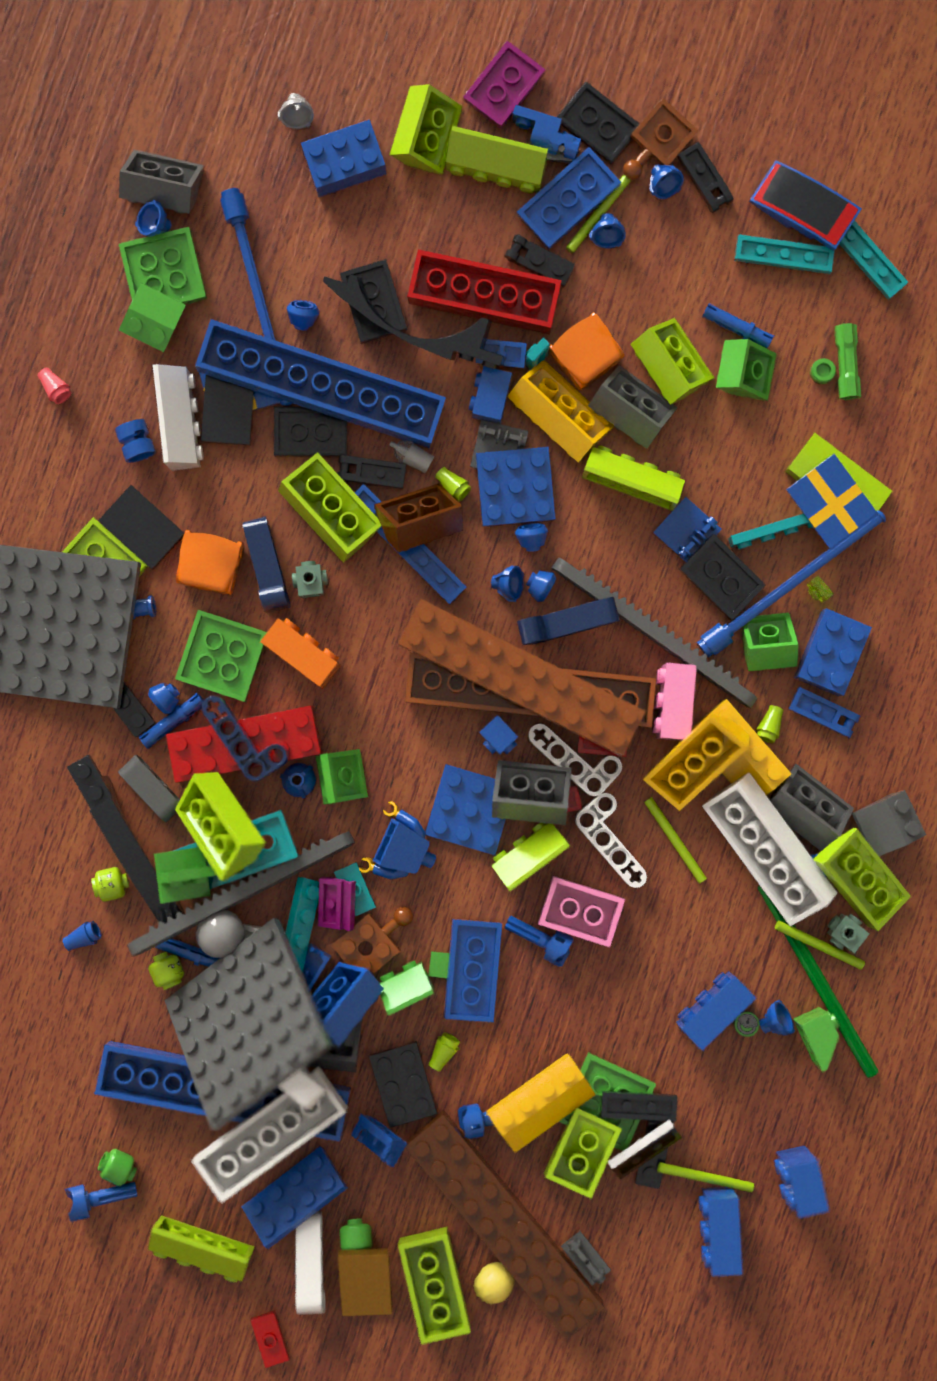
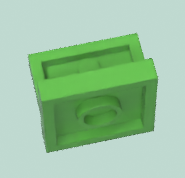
(341, 776)
(182, 875)

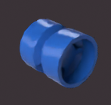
(135, 440)

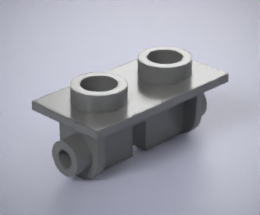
(586, 1258)

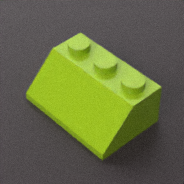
(425, 129)
(671, 360)
(529, 854)

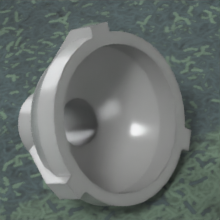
(296, 112)

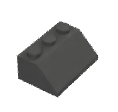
(160, 179)
(632, 406)
(531, 792)
(811, 808)

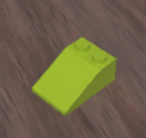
(582, 1152)

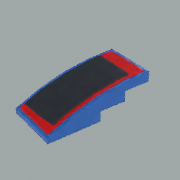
(805, 205)

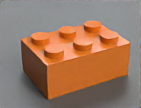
(301, 652)

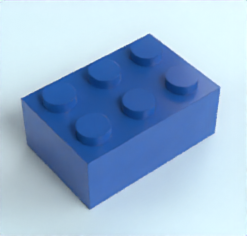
(344, 158)
(832, 652)
(345, 999)
(715, 1009)
(801, 1181)
(720, 1231)

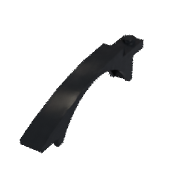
(468, 343)
(108, 815)

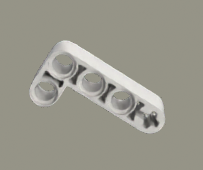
(569, 756)
(613, 844)
(304, 1088)
(309, 1266)

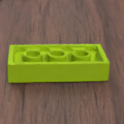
(818, 450)
(862, 879)

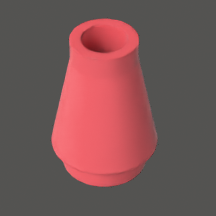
(55, 387)

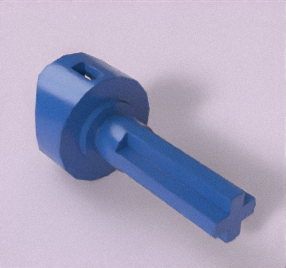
(554, 946)
(473, 1121)
(83, 1201)

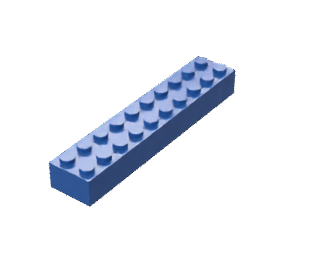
(319, 383)
(166, 1082)

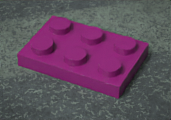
(504, 84)

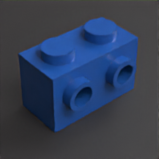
(491, 394)
(498, 736)

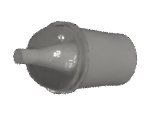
(412, 455)

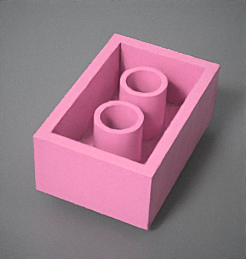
(674, 701)
(581, 911)

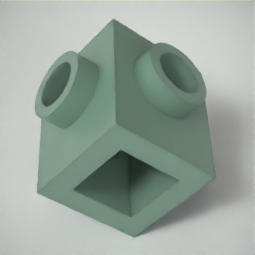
(316, 586)
(855, 934)

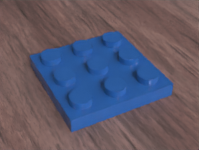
(515, 486)
(465, 811)

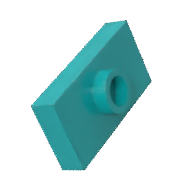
(537, 353)
(363, 898)

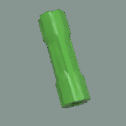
(846, 342)

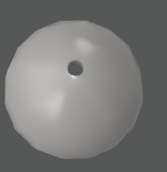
(220, 934)

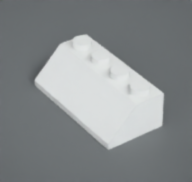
(177, 417)

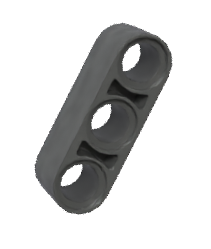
(150, 787)

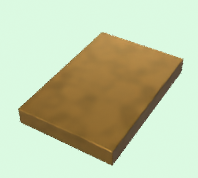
(365, 1282)

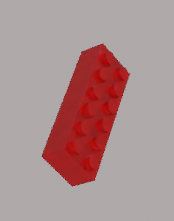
(484, 291)
(204, 752)

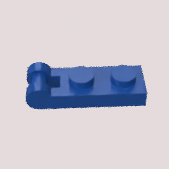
(823, 712)

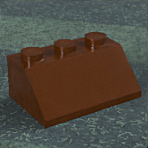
(419, 517)

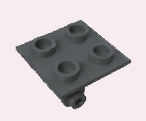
(498, 438)

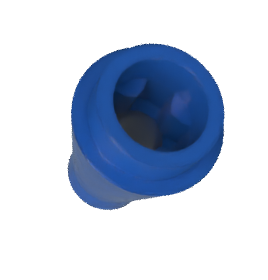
(83, 936)

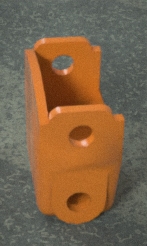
(586, 351)
(209, 562)

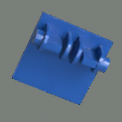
(686, 529)

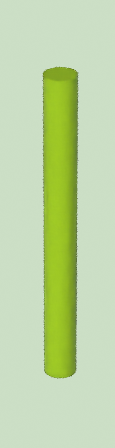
(595, 217)
(675, 840)
(820, 945)
(705, 1177)

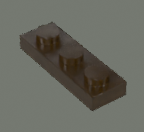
(644, 1149)

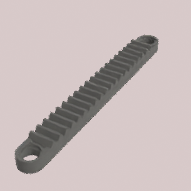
(657, 634)
(239, 894)

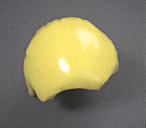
(493, 1283)

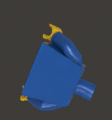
(401, 848)

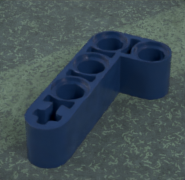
(266, 565)
(568, 621)
(240, 735)

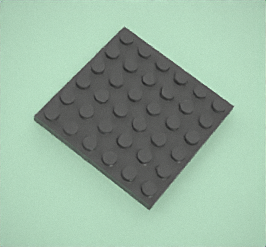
(65, 624)
(247, 1024)

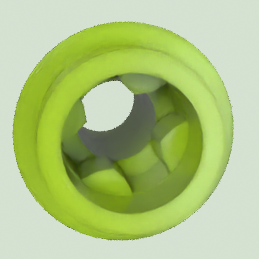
(453, 484)
(770, 725)
(444, 1050)

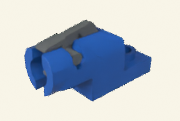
(546, 134)

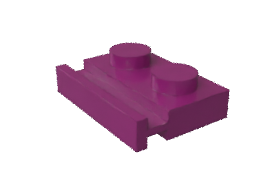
(336, 903)

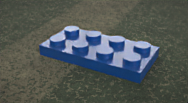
(569, 198)
(472, 970)
(294, 1197)

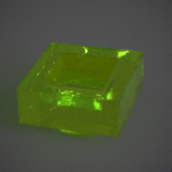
(819, 589)

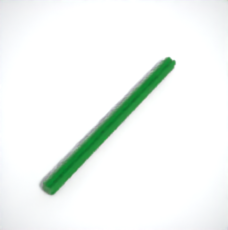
(827, 995)

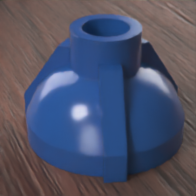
(665, 181)
(152, 219)
(608, 232)
(509, 583)
(308, 780)
(777, 1020)

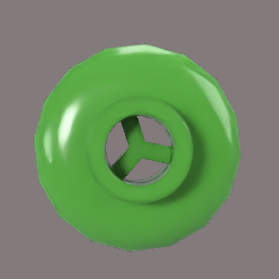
(117, 1167)
(355, 1235)

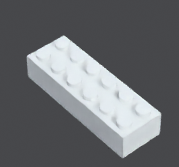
(770, 849)
(266, 1139)

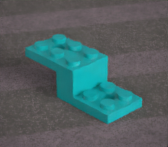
(281, 851)

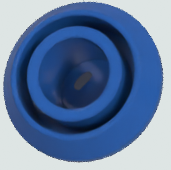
(302, 314)
(532, 536)
(541, 584)
(164, 697)

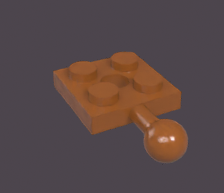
(647, 137)
(369, 930)

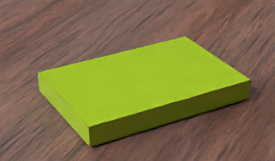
(100, 542)

